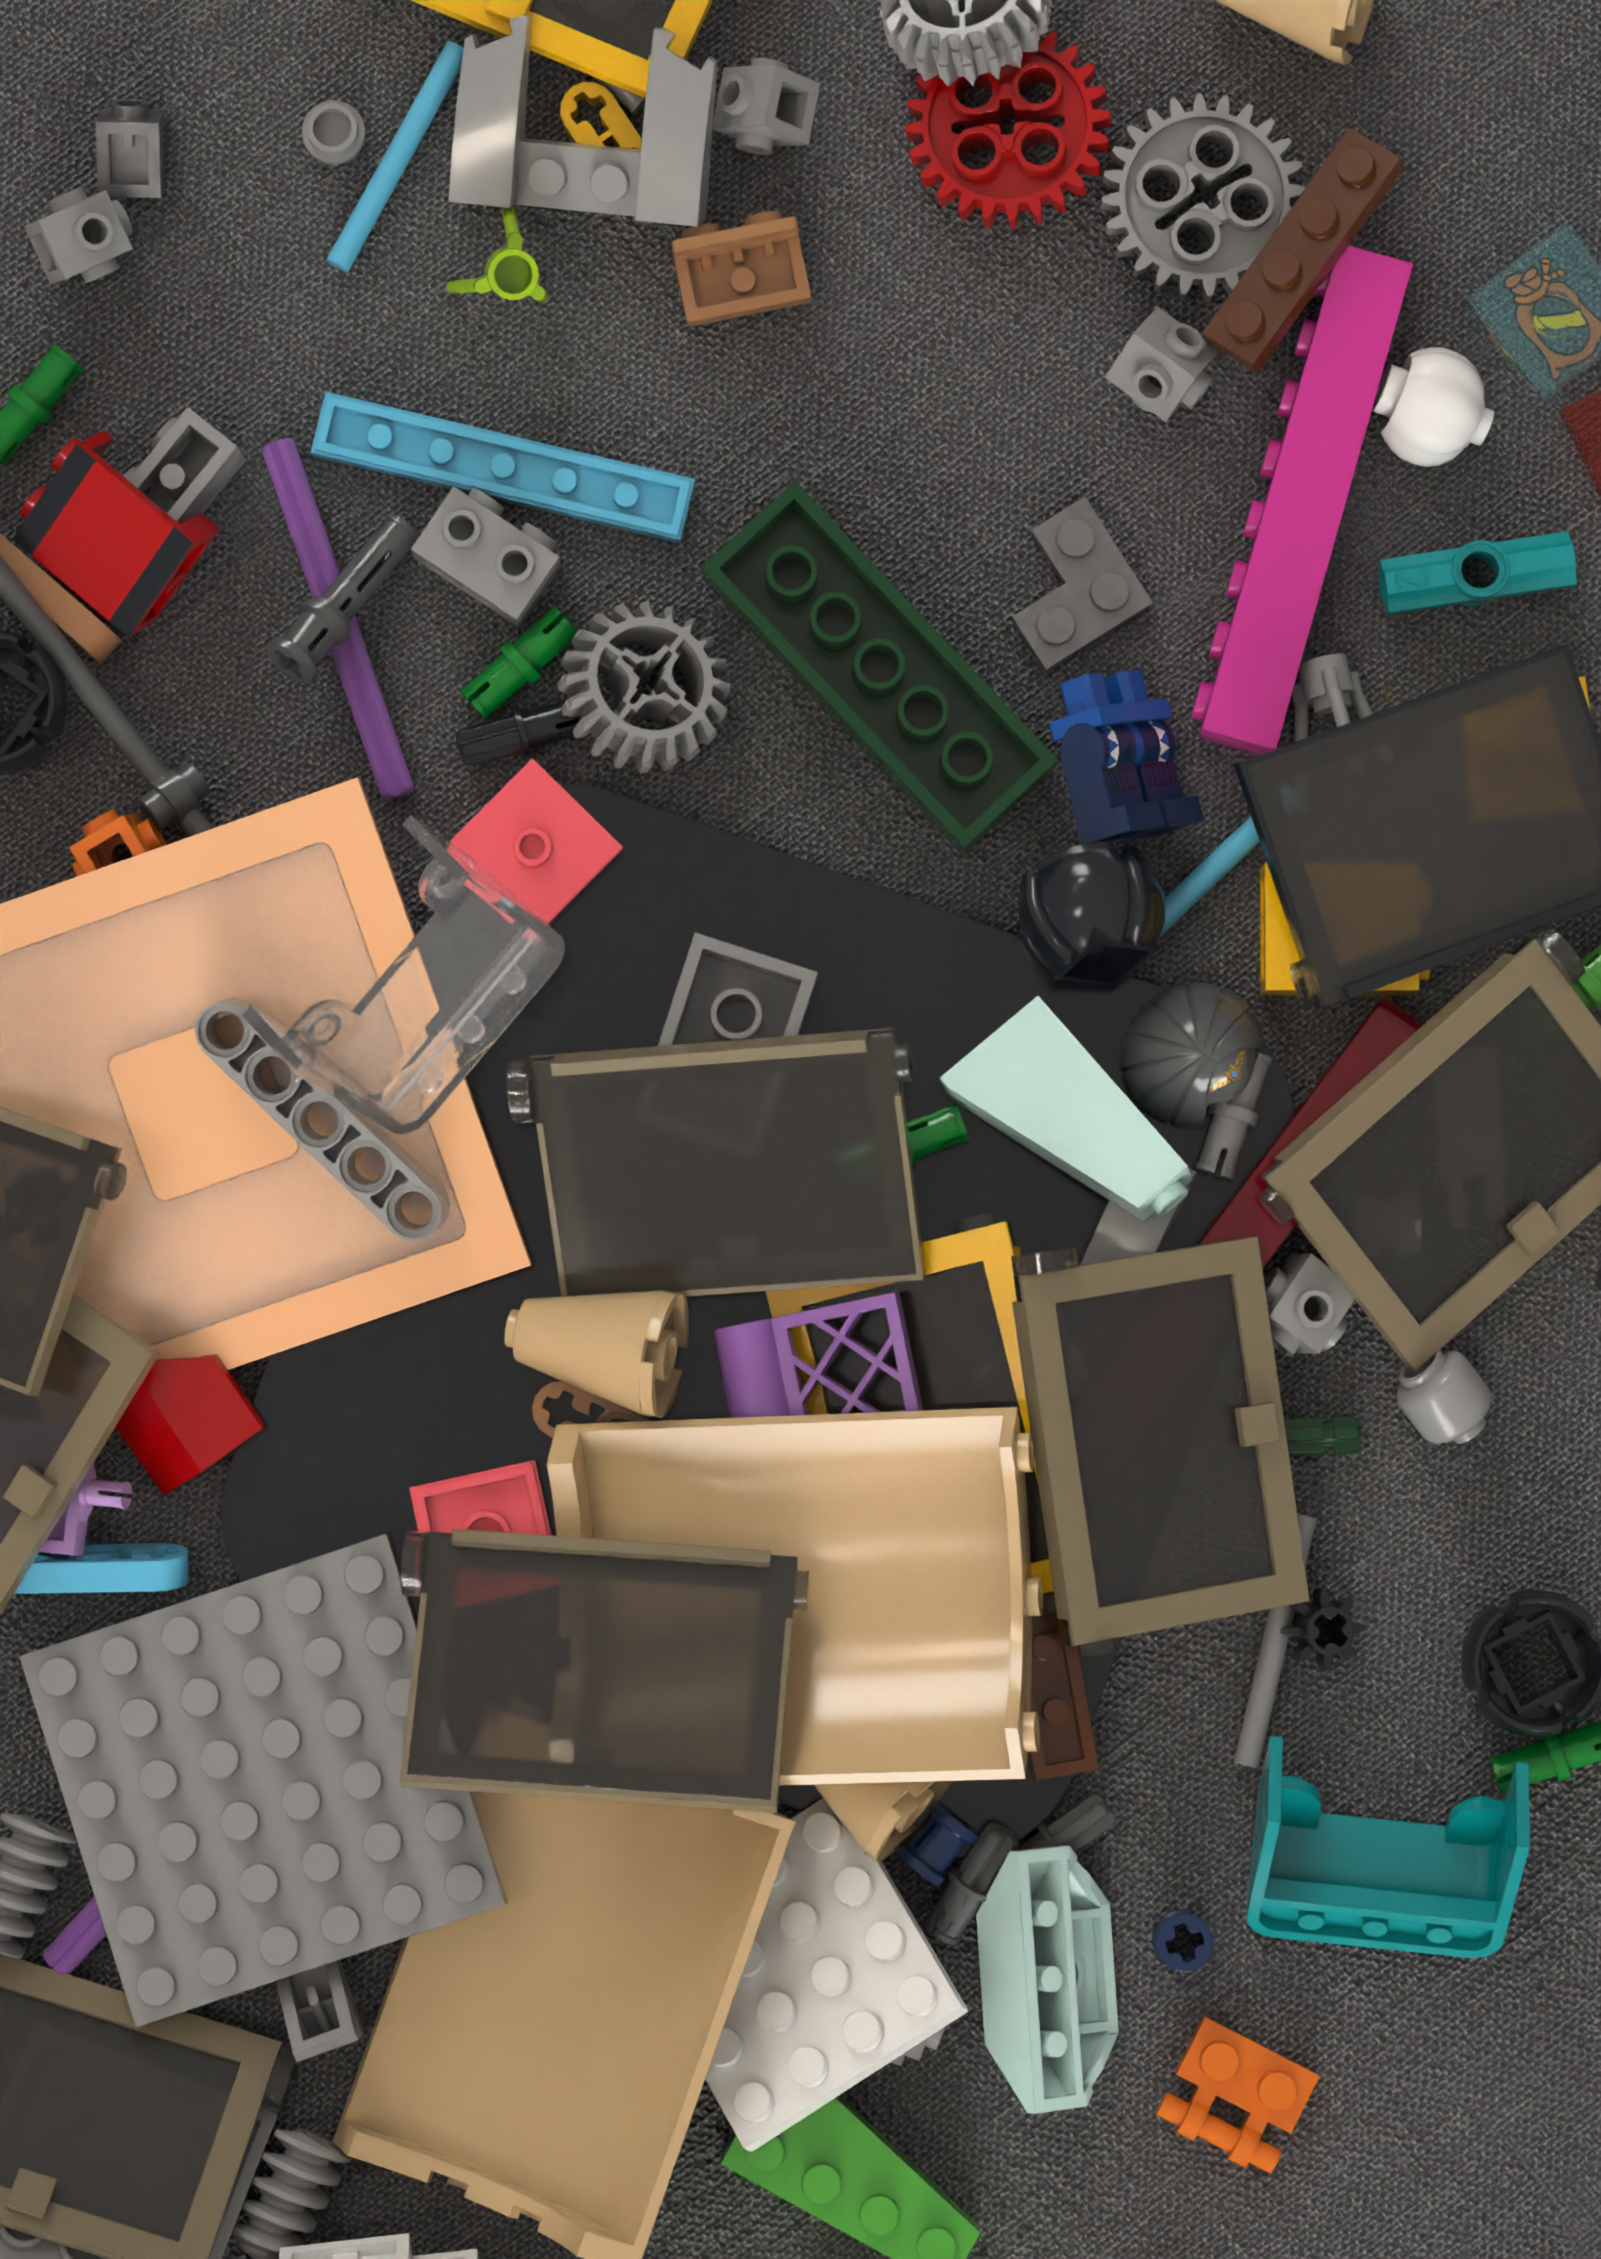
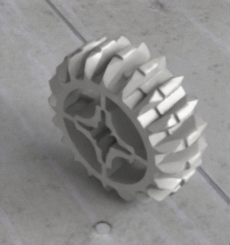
(963, 35)
(598, 651)

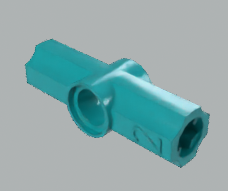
(1517, 568)

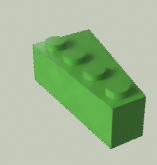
(858, 2183)

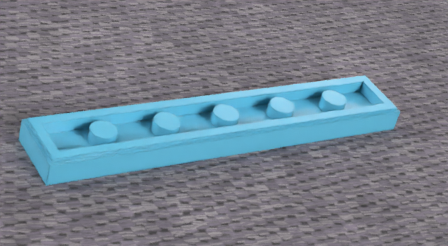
(503, 467)

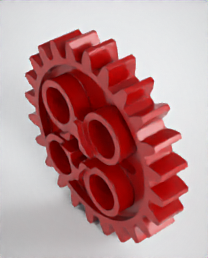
(1010, 181)

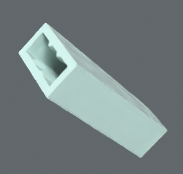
(1064, 1107)

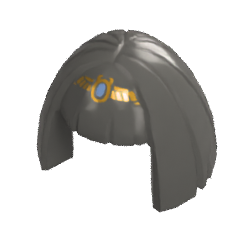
(1189, 1052)

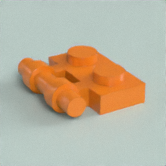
(1245, 2075)

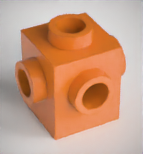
(107, 834)

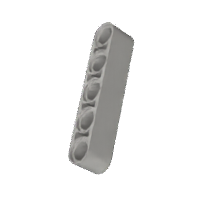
(335, 1151)

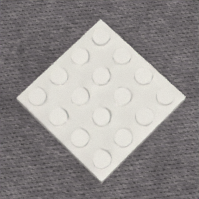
(828, 1985)

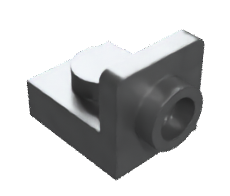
(130, 150)

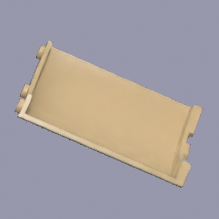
(913, 1559)
(572, 2030)

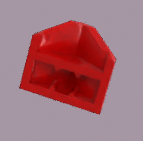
(186, 1419)

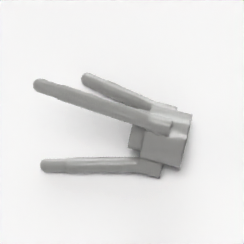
(1330, 689)

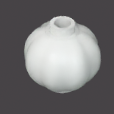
(1432, 407)

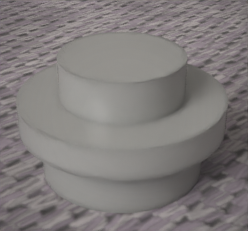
(333, 132)

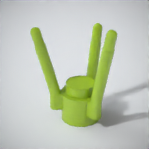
(508, 270)

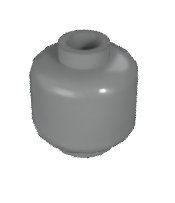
(1444, 1398)

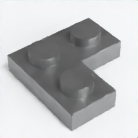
(1095, 593)

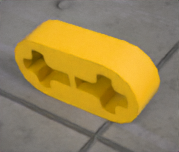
(612, 117)

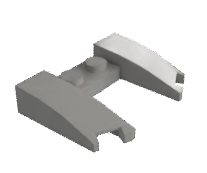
(504, 169)

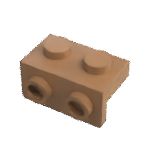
(740, 268)

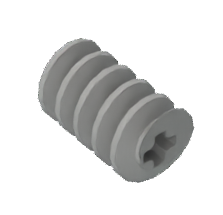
(24, 1870)
(289, 2193)

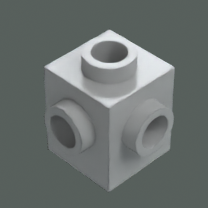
(765, 106)
(60, 238)
(1163, 365)
(1306, 1305)

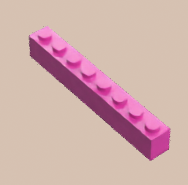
(1303, 502)

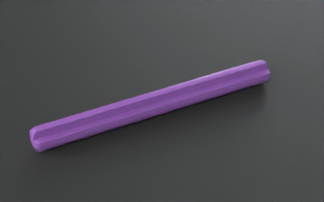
(352, 656)

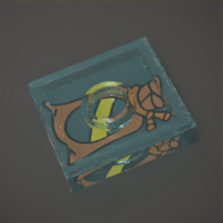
(1545, 312)

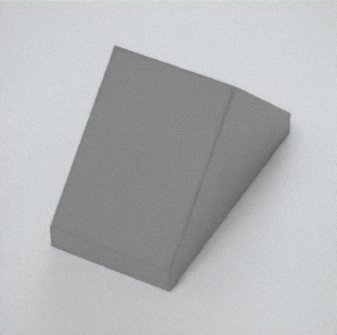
(319, 2010)

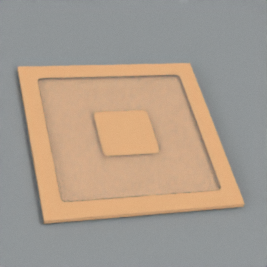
(224, 1219)

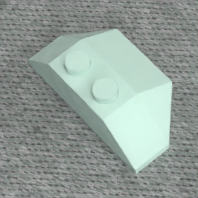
(1047, 1978)

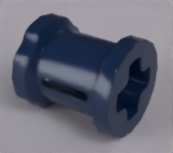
(937, 1843)
(1200, 1949)

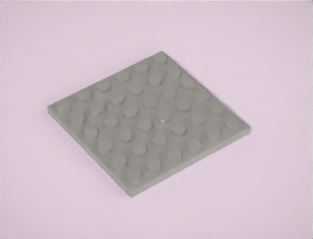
(248, 1784)

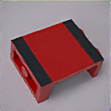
(109, 537)

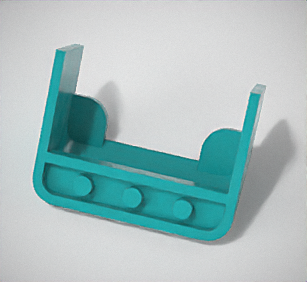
(1384, 1878)

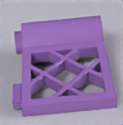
(764, 1369)

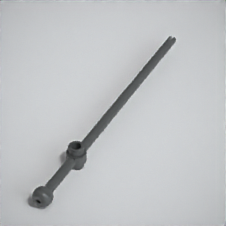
(171, 793)

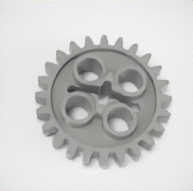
(1170, 152)

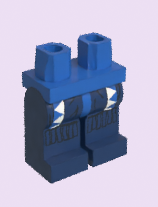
(1120, 760)

